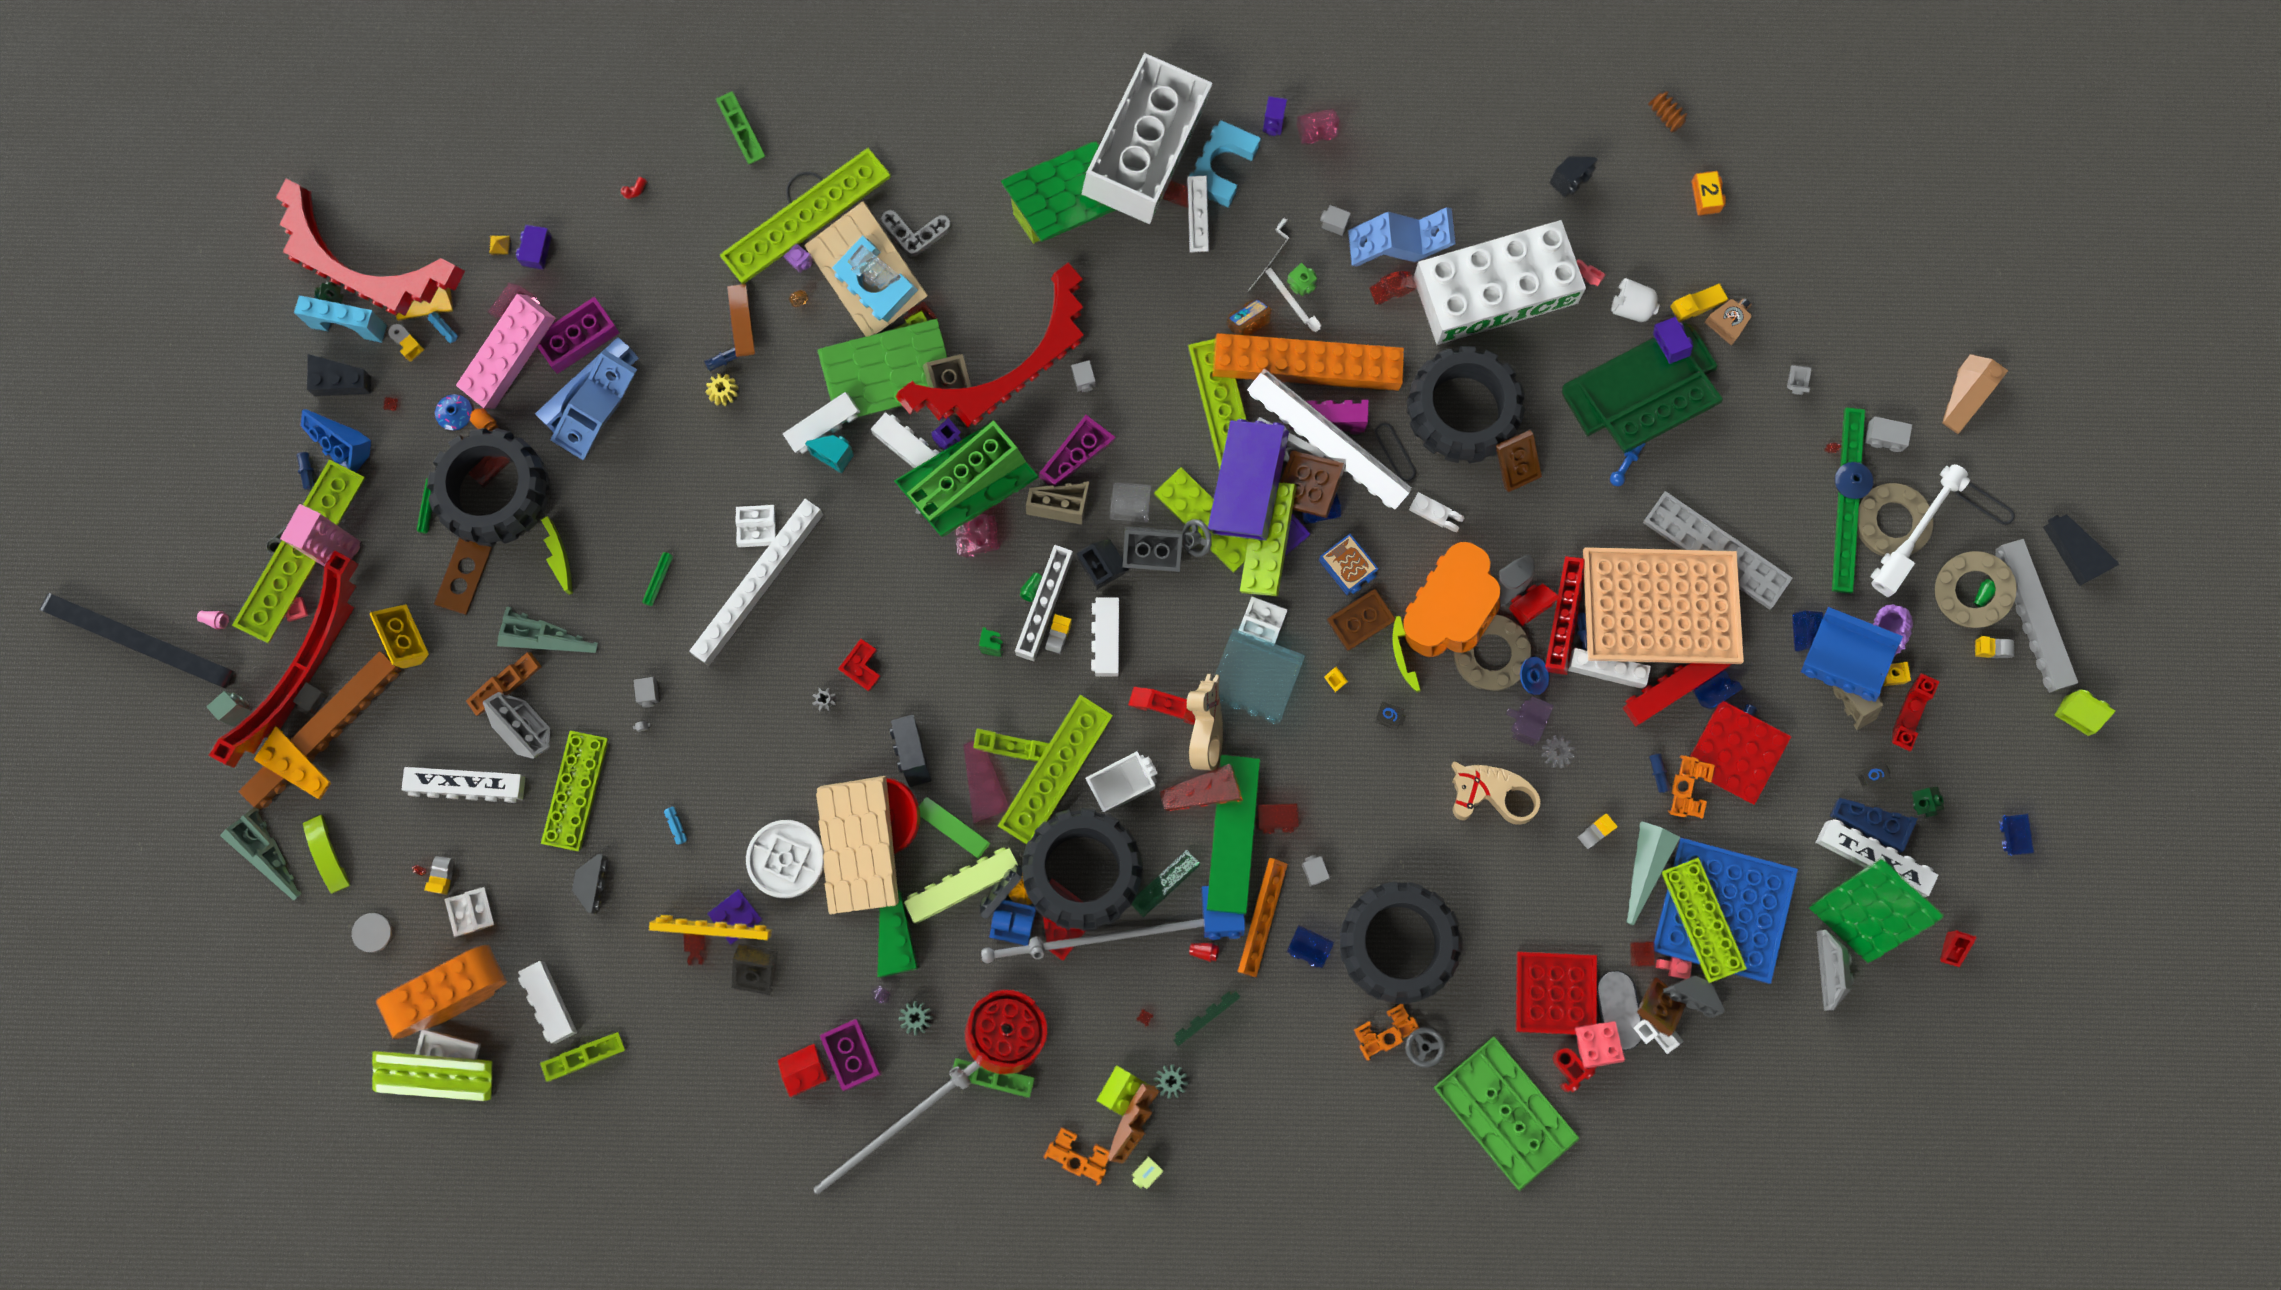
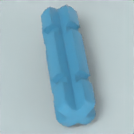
(442, 327)
(675, 825)

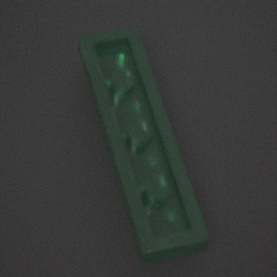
(1165, 883)
(1212, 1012)

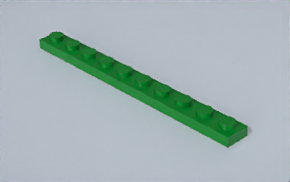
(1848, 508)

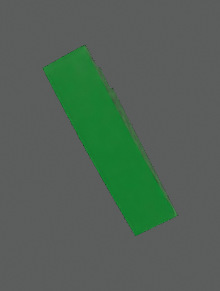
(1234, 841)

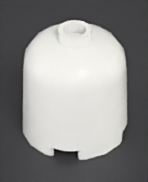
(1635, 301)

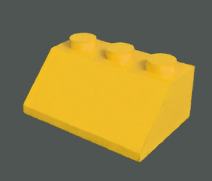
(440, 303)
(400, 636)

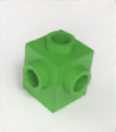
(1302, 280)

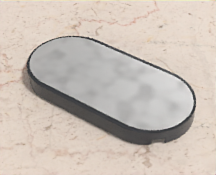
(1619, 1003)

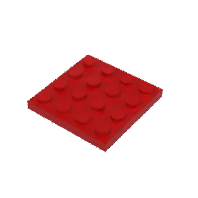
(1741, 750)
(1555, 992)

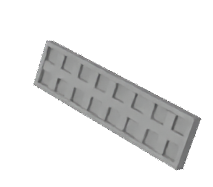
(1694, 532)

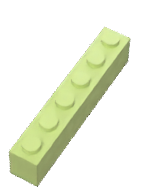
(961, 886)

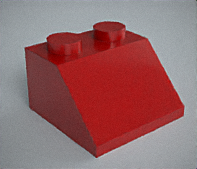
(1533, 603)
(802, 1070)

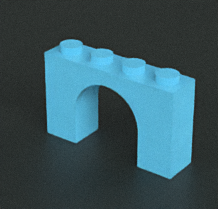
(1224, 139)
(884, 303)
(320, 314)

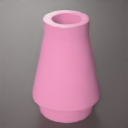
(215, 619)

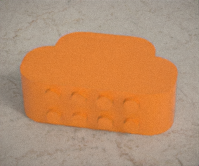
(1454, 603)
(442, 992)

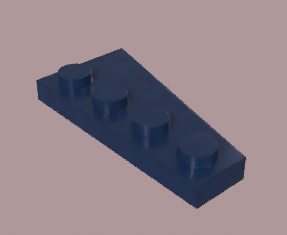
(1886, 827)

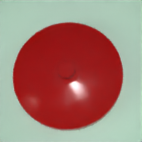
(903, 814)

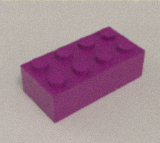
(576, 335)

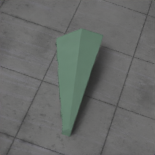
(526, 633)
(254, 843)
(1652, 854)

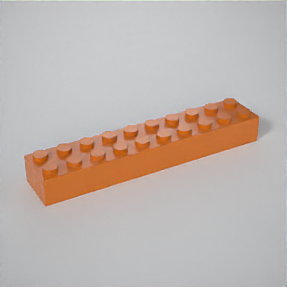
(1309, 361)

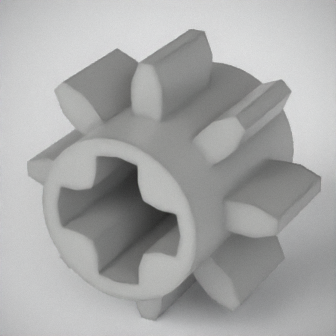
(818, 697)

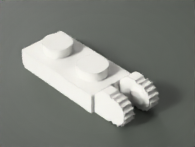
(1435, 512)

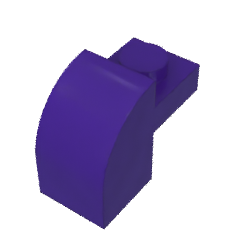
(946, 434)

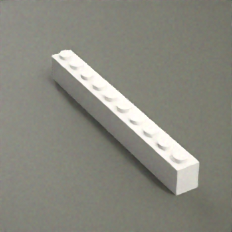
(1329, 439)
(756, 582)

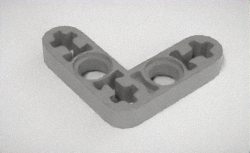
(911, 238)

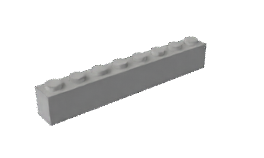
(2037, 618)

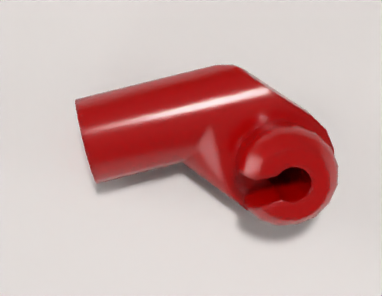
(635, 190)

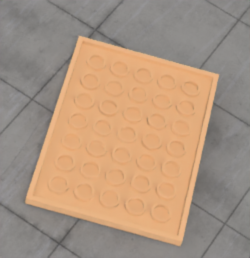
(1662, 606)

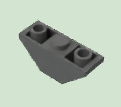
(589, 883)
(1696, 995)

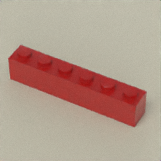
(1669, 690)

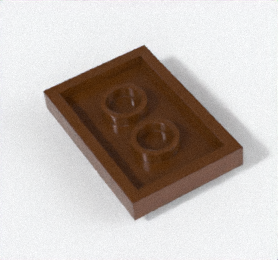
(1518, 461)
(1361, 620)
(1660, 1009)

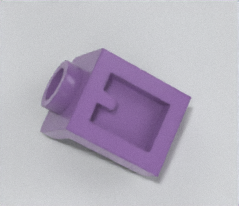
(798, 258)

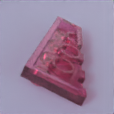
(984, 787)

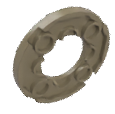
(1874, 500)
(1975, 617)
(1505, 677)

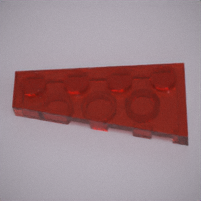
(1212, 787)

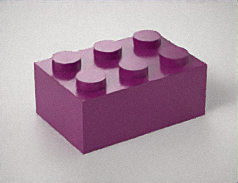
(850, 1055)

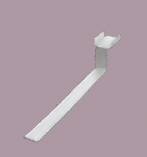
(1278, 229)
(1312, 322)

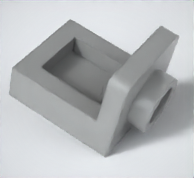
(1799, 379)

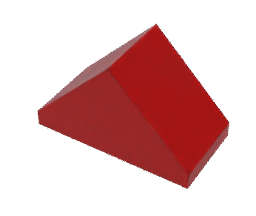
(1956, 947)

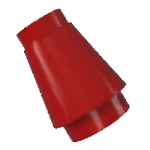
(1204, 951)

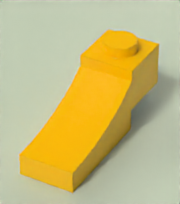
(1698, 303)

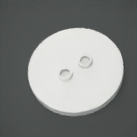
(785, 859)

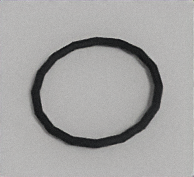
(800, 174)

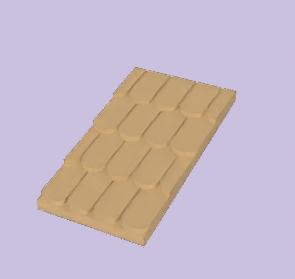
(836, 240)
(857, 845)

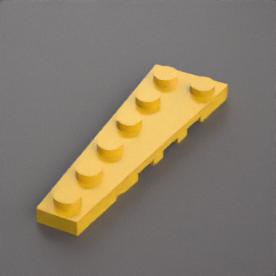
(668, 924)

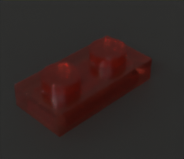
(1177, 194)
(488, 469)

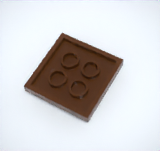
(1314, 480)

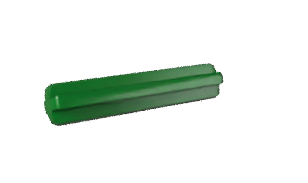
(425, 511)
(657, 579)

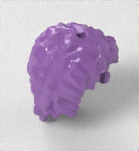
(1895, 620)

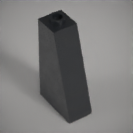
(2078, 549)

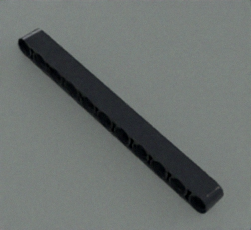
(137, 640)

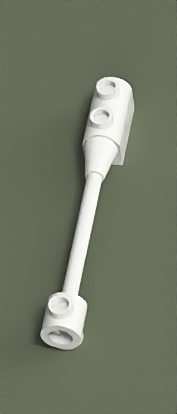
(1898, 563)

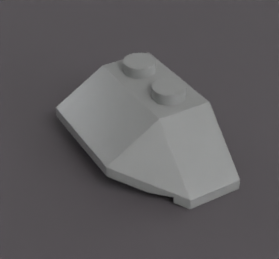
(518, 724)
(1834, 969)

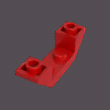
(1161, 702)
(1911, 711)

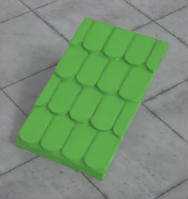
(881, 365)
(1506, 1113)

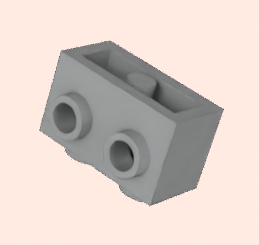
(1888, 434)

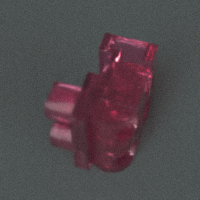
(978, 536)

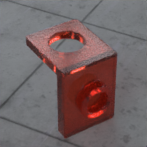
(921, 307)

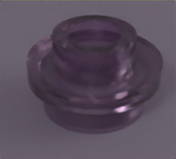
(880, 994)

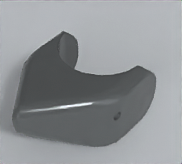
(1515, 578)

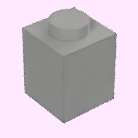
(1335, 220)
(1083, 376)
(646, 691)
(1315, 870)

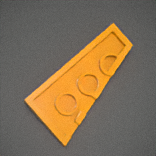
(287, 761)

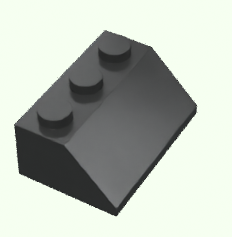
(1152, 549)

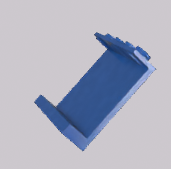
(1851, 654)

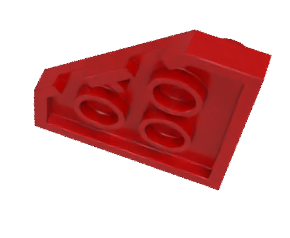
(1057, 933)

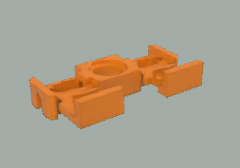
(1687, 771)
(1373, 1045)
(1060, 1153)

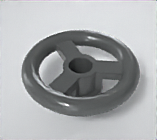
(1193, 538)
(1416, 1035)

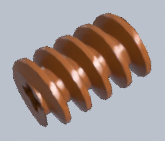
(1668, 111)

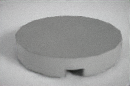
(372, 932)

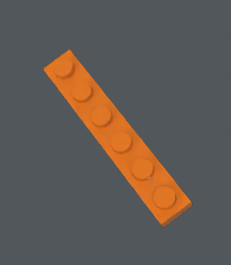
(1262, 917)

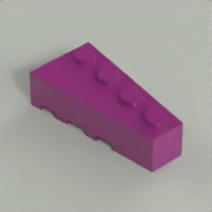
(1345, 416)
(1079, 448)

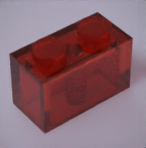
(1277, 817)

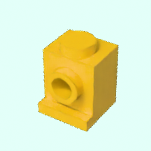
(1901, 676)

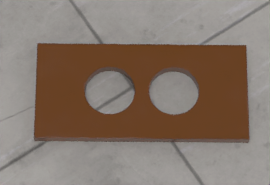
(461, 602)

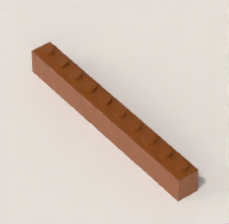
(326, 725)

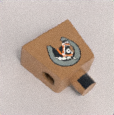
(1730, 319)

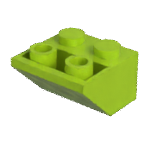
(2084, 712)
(1119, 1090)

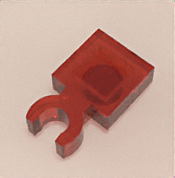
(694, 944)

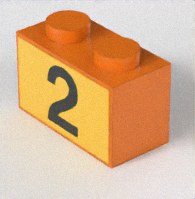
(1708, 193)

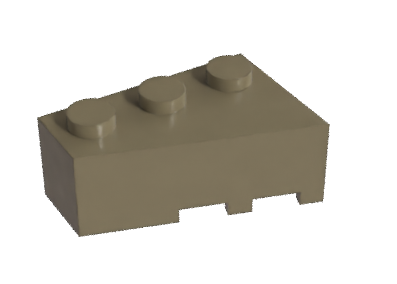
(1059, 502)

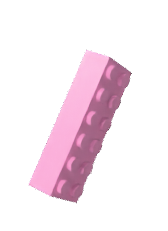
(505, 351)
(318, 536)

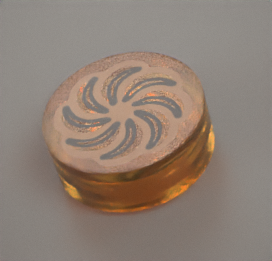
(798, 298)

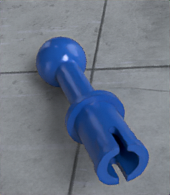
(1618, 478)

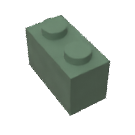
(229, 708)

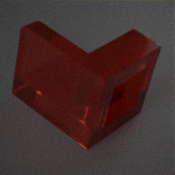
(1642, 954)

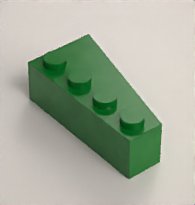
(895, 941)

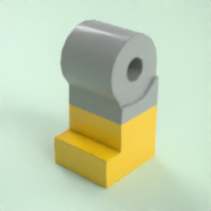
(401, 336)
(1058, 633)
(1994, 648)
(1597, 831)
(440, 875)

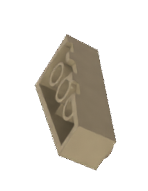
(1861, 710)

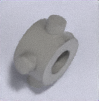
(641, 726)

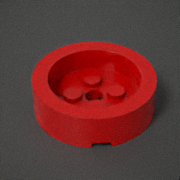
(989, 1043)

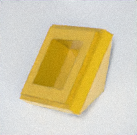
(499, 244)
(1335, 679)

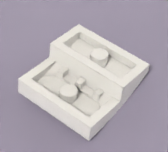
(755, 525)
(1263, 619)
(469, 912)

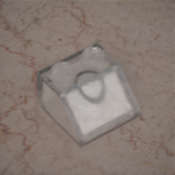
(872, 268)
(1130, 502)

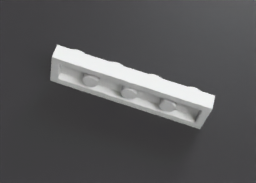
(1198, 214)

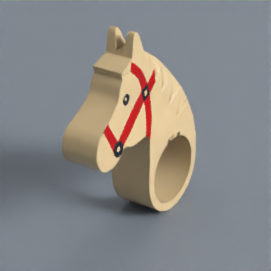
(1208, 727)
(1491, 783)

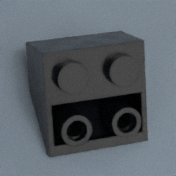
(1572, 173)
(1101, 563)

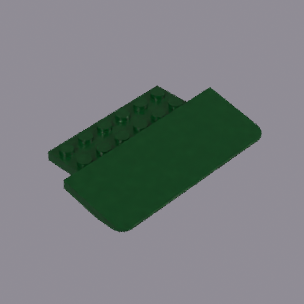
(1643, 393)

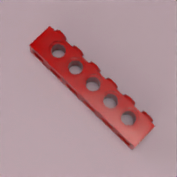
(1565, 616)

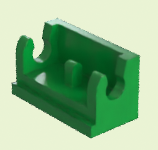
(990, 645)

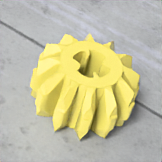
(719, 383)

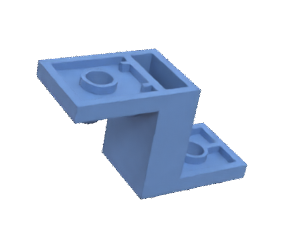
(1401, 237)
(593, 404)

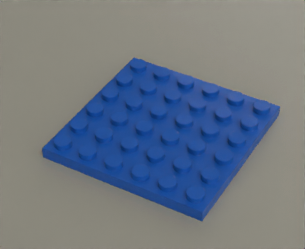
(1751, 897)

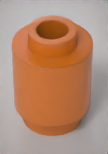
(482, 419)

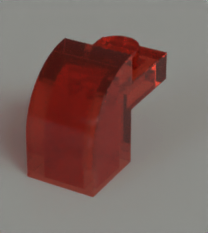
(1392, 285)

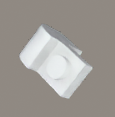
(1649, 1032)

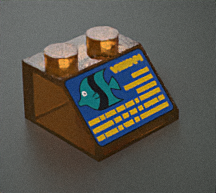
(1250, 318)

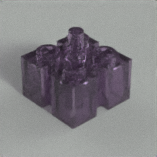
(1530, 720)

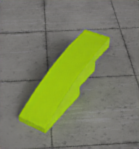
(559, 560)
(582, 1057)

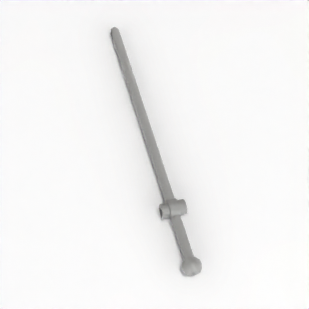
(1037, 947)
(959, 1078)

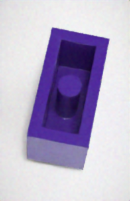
(1274, 116)
(534, 247)
(1673, 340)

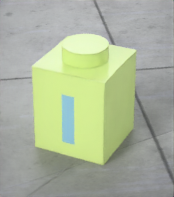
(1146, 1173)

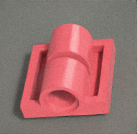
(1599, 1044)

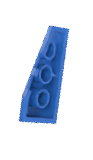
(338, 441)

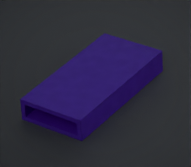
(1248, 479)

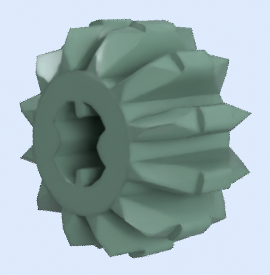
(913, 1011)
(1175, 1086)

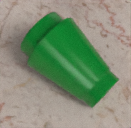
(1030, 588)
(1985, 593)

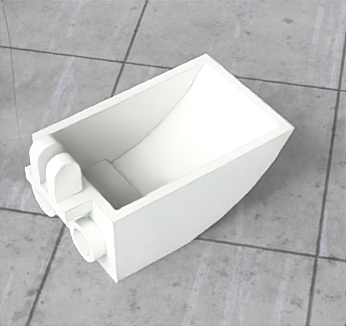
(1123, 781)

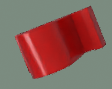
(1573, 1070)

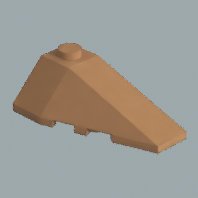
(1972, 387)

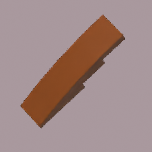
(741, 320)
(505, 682)
(1130, 1129)

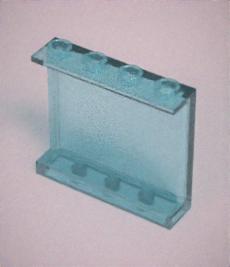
(1257, 675)

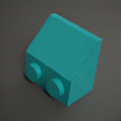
(832, 451)

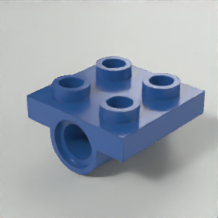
(1012, 922)

